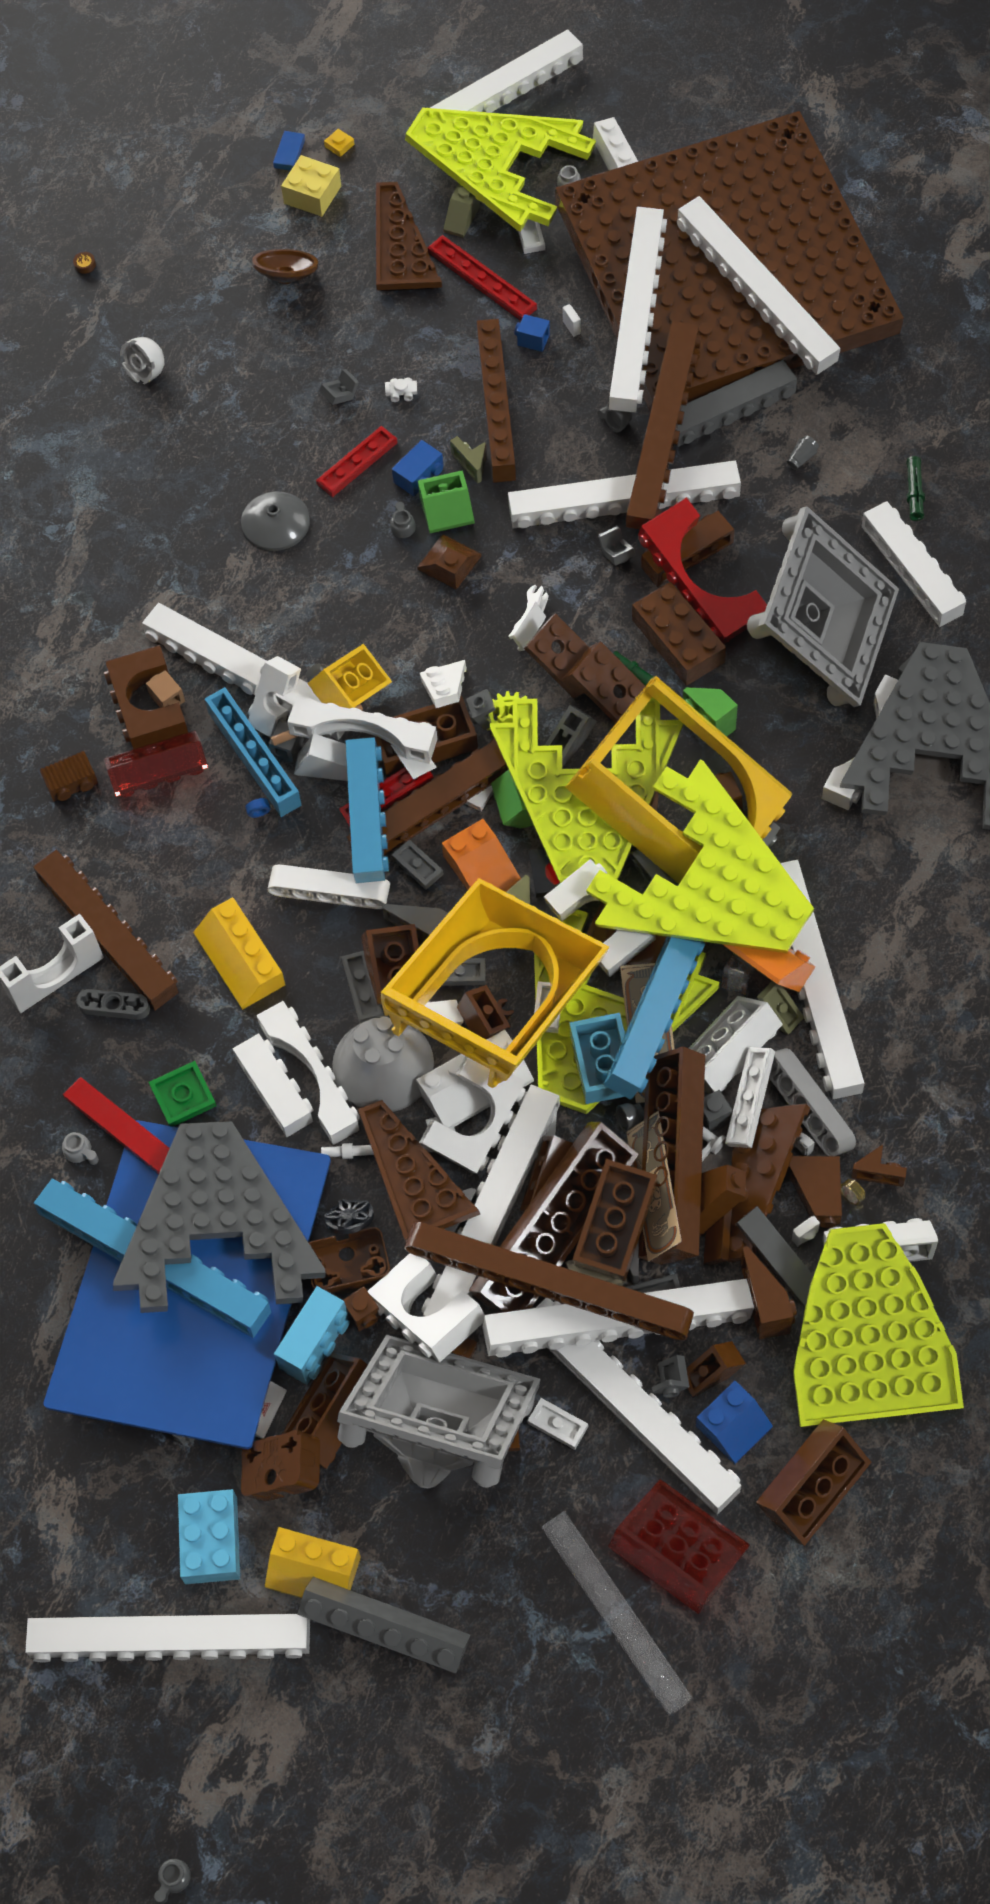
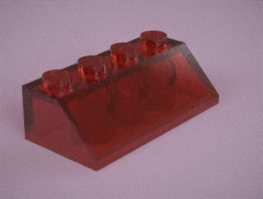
(156, 763)

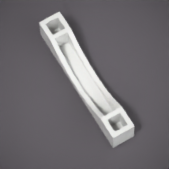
(412, 739)
(843, 796)
(283, 1032)

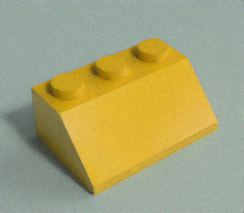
(350, 679)
(300, 1557)

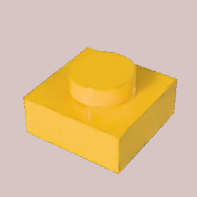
(339, 142)

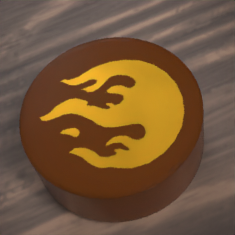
(84, 262)

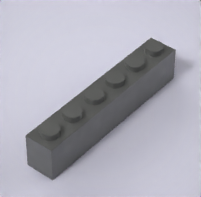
(736, 401)
(384, 1624)

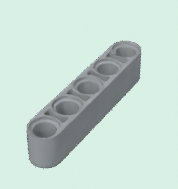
(800, 1088)

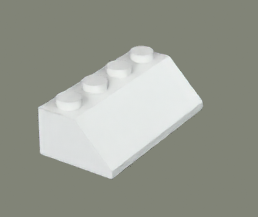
(727, 1039)
(454, 1098)
(915, 1238)

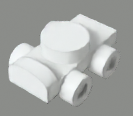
(401, 387)

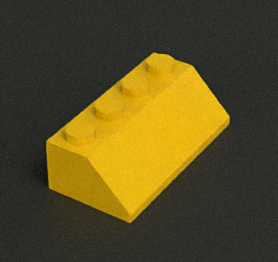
(238, 954)

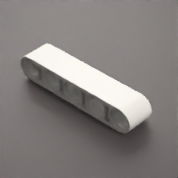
(326, 887)

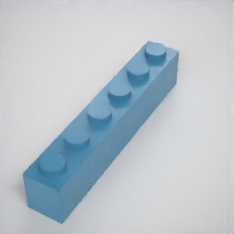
(253, 752)
(365, 810)

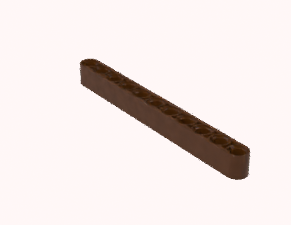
(549, 1281)

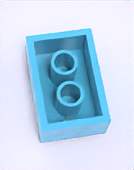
(595, 1048)
(312, 1336)
(208, 1536)

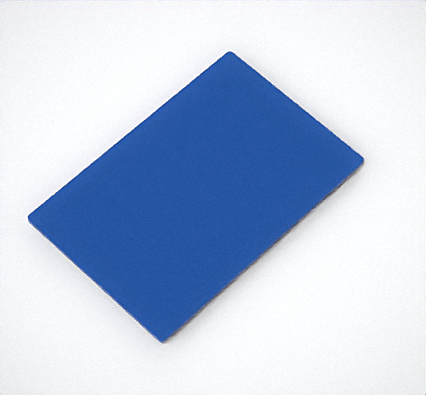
(184, 1365)

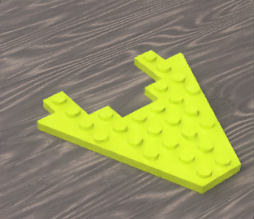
(482, 147)
(562, 821)
(731, 891)
(555, 1051)

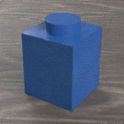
(532, 332)

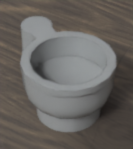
(567, 175)
(78, 1149)

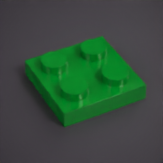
(182, 1094)

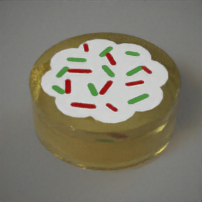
(852, 1192)

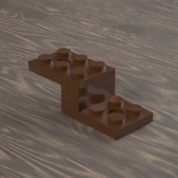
(584, 668)

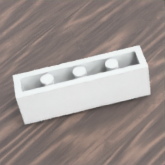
(273, 1085)

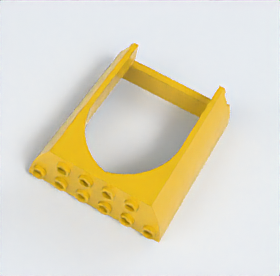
(643, 824)
(480, 923)

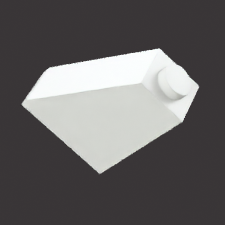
(322, 759)

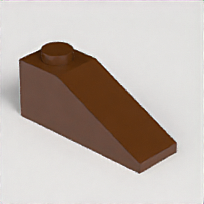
(548, 1157)

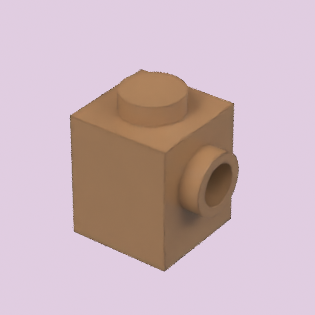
(164, 690)

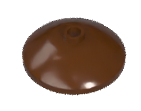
(285, 265)

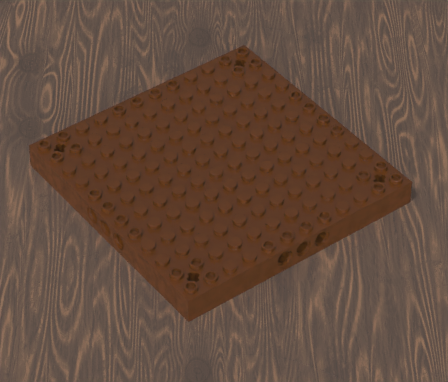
(782, 206)

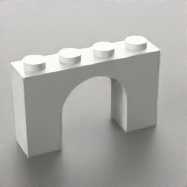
(572, 895)
(77, 955)
(471, 1150)
(434, 1333)

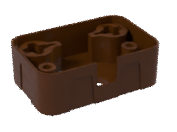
(359, 1271)
(291, 1455)

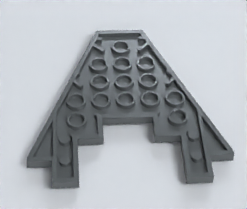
(931, 712)
(213, 1192)

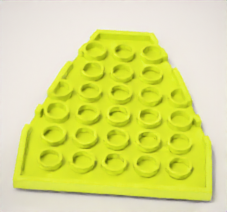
(871, 1335)

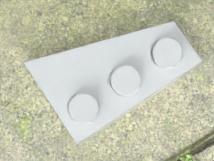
(444, 683)

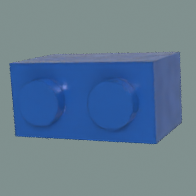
(416, 465)

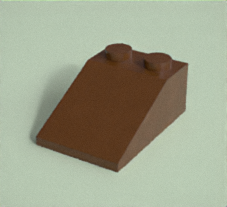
(387, 952)
(772, 1308)

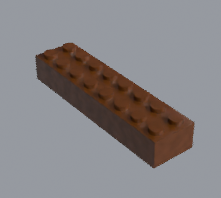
(677, 1092)
(557, 1212)

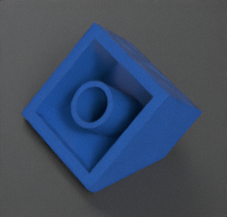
(734, 1422)

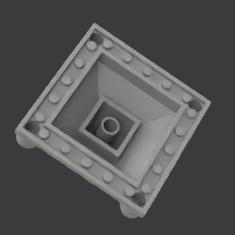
(827, 607)
(437, 1412)

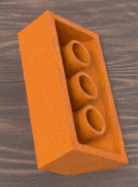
(785, 969)

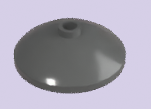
(278, 529)

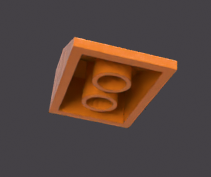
(479, 854)

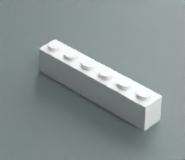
(914, 563)

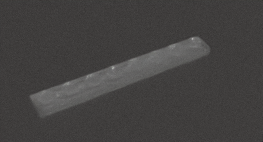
(617, 1613)

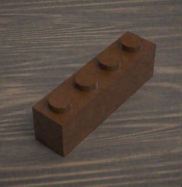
(701, 542)

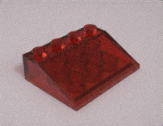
(678, 1545)

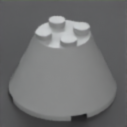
(380, 1065)

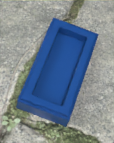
(289, 150)

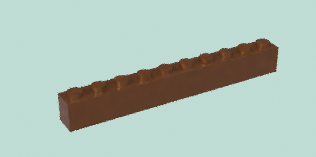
(663, 424)

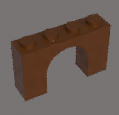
(127, 675)

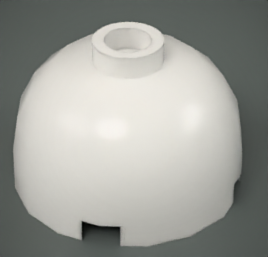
(142, 359)

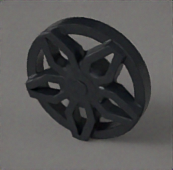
(348, 1216)

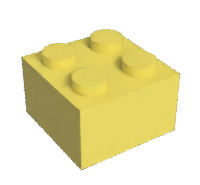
(311, 185)

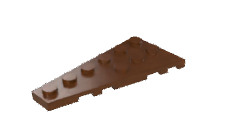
(400, 249)
(764, 1166)
(411, 1175)

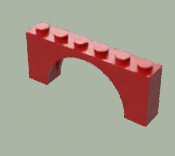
(663, 538)

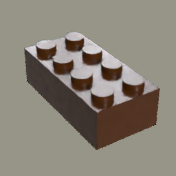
(678, 633)
(453, 728)
(615, 1220)

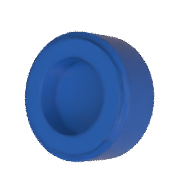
(258, 807)

